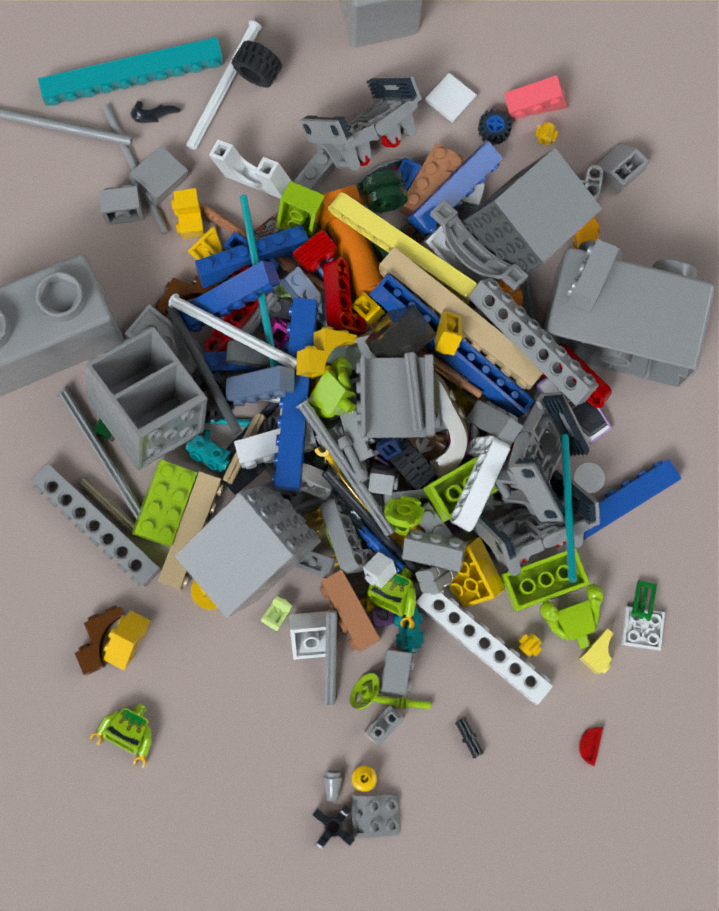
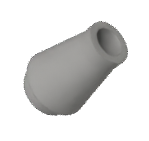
(332, 784)

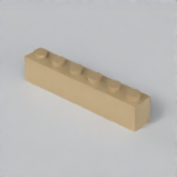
(194, 519)

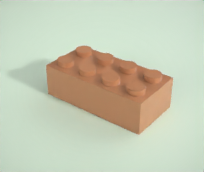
(435, 170)
(350, 611)

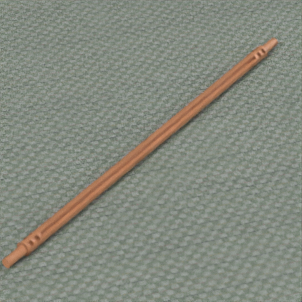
(288, 265)

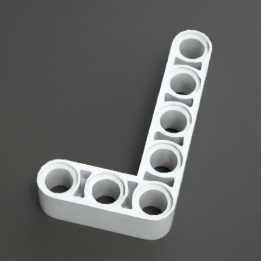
(491, 457)

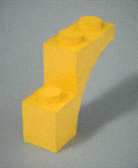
(313, 358)

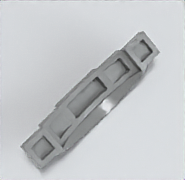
(471, 252)

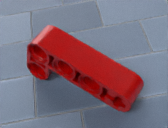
(338, 298)
(602, 392)

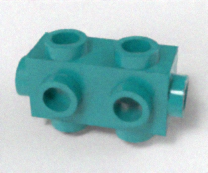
(206, 451)
(409, 638)

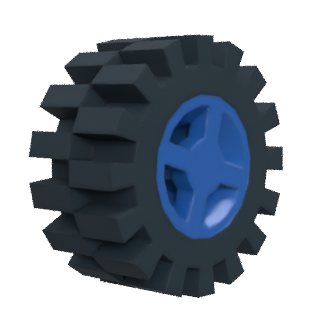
(499, 122)

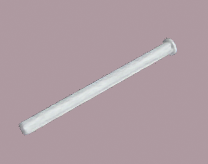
(220, 91)
(232, 331)

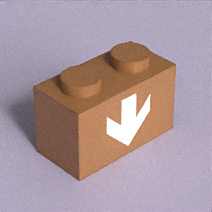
(429, 445)

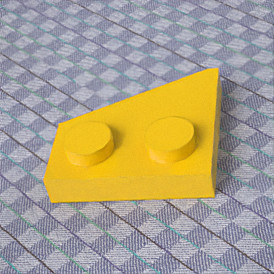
(206, 245)

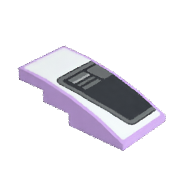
(589, 417)

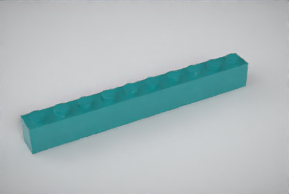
(130, 71)

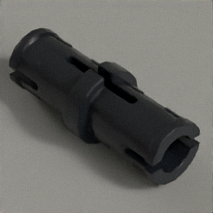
(469, 737)

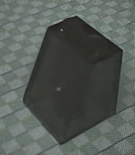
(400, 333)

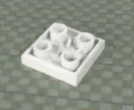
(450, 98)
(643, 633)

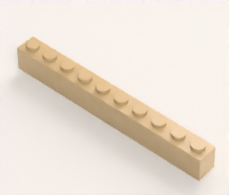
(475, 328)

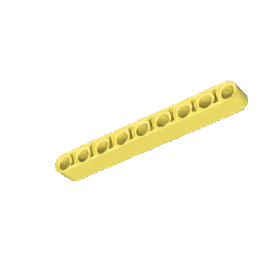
(388, 237)

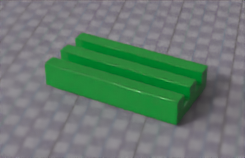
(641, 614)

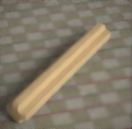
(252, 430)

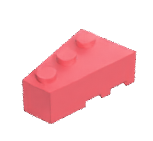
(536, 98)

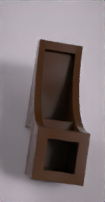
(184, 291)
(97, 626)

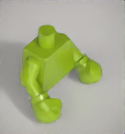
(334, 391)
(576, 620)

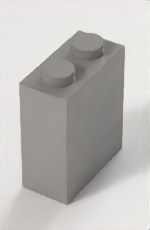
(158, 175)

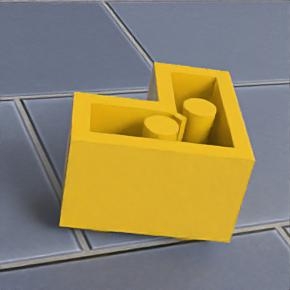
(187, 209)
(125, 639)

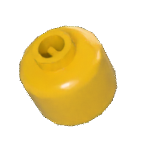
(367, 771)

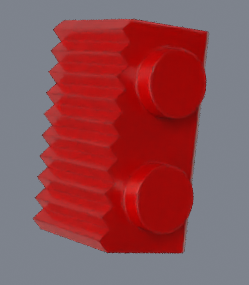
(315, 251)

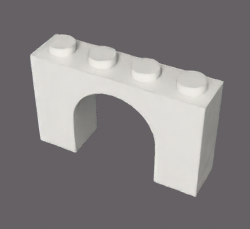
(267, 177)

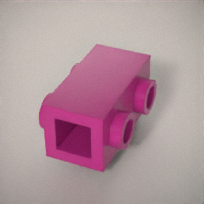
(279, 331)

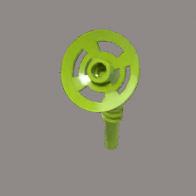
(371, 695)

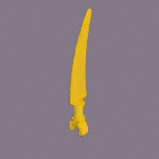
(327, 455)

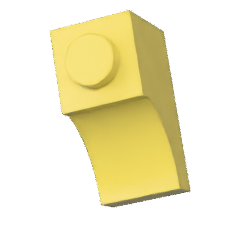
(597, 654)

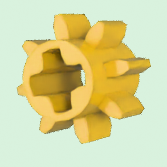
(546, 133)
(530, 645)

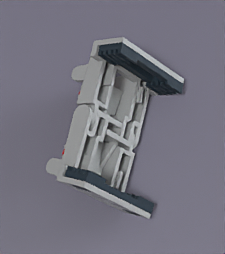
(516, 548)

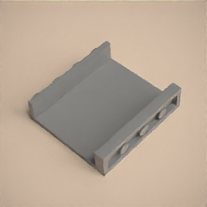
(386, 399)

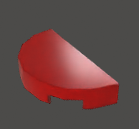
(589, 745)

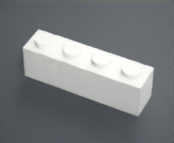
(263, 447)

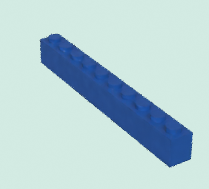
(466, 360)
(292, 421)

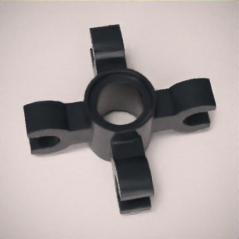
(346, 837)

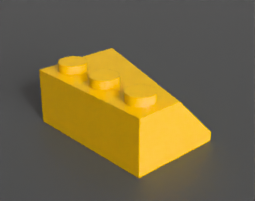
(478, 576)

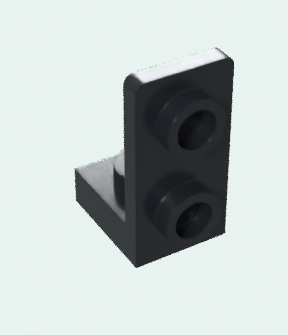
(244, 477)

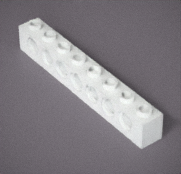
(542, 682)

